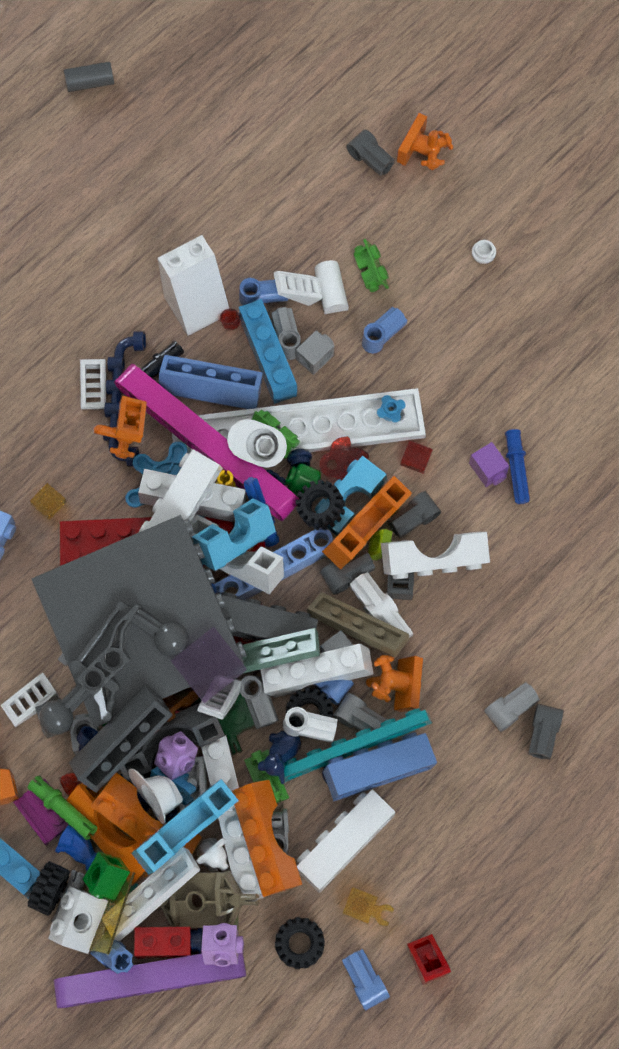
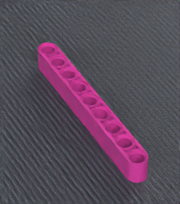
(203, 438)

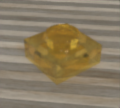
(48, 501)

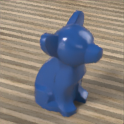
(76, 846)

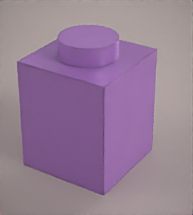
(489, 465)

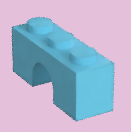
(361, 477)
(251, 527)

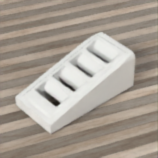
(301, 287)
(93, 364)
(32, 686)
(225, 697)

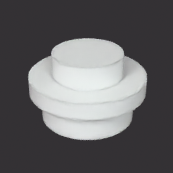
(483, 251)

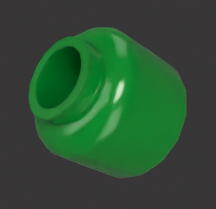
(301, 476)

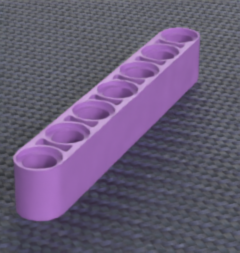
(142, 980)

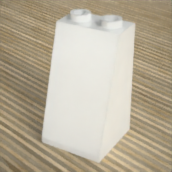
(193, 285)

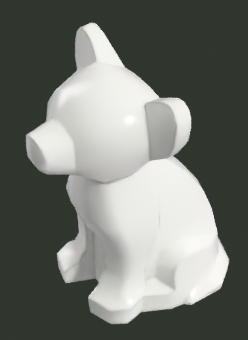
(212, 854)

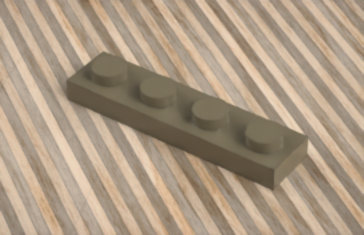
(358, 624)

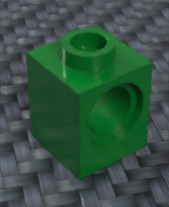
(106, 876)

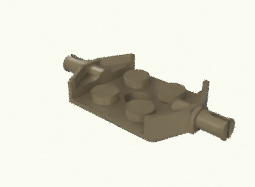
(219, 897)

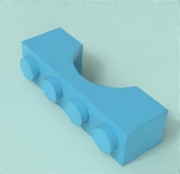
(184, 826)

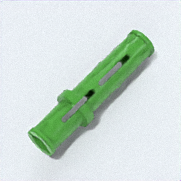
(54, 800)

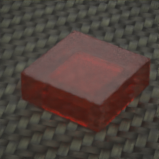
(416, 457)

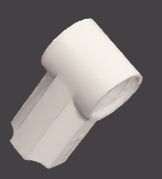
(313, 726)

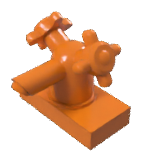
(423, 144)
(129, 426)
(404, 681)

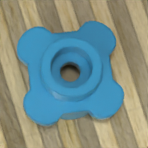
(394, 415)

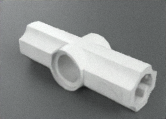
(377, 603)

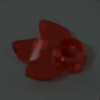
(343, 455)

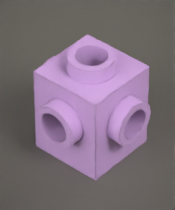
(176, 755)
(221, 945)

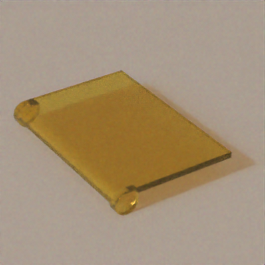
(110, 920)

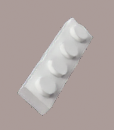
(156, 890)

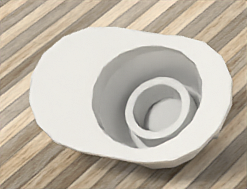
(257, 443)
(157, 792)

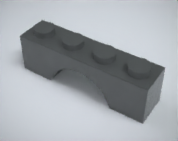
(193, 724)

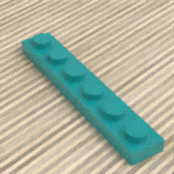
(364, 739)

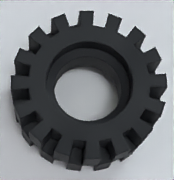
(310, 495)
(309, 697)
(48, 888)
(294, 926)

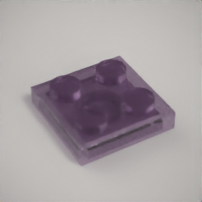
(209, 665)

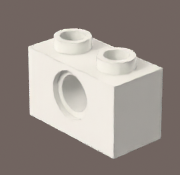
(81, 933)

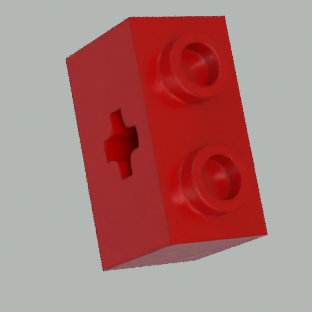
(162, 942)

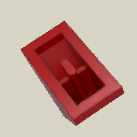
(428, 959)

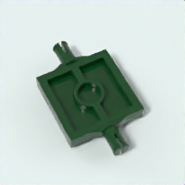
(235, 722)

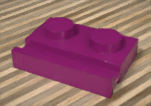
(42, 820)

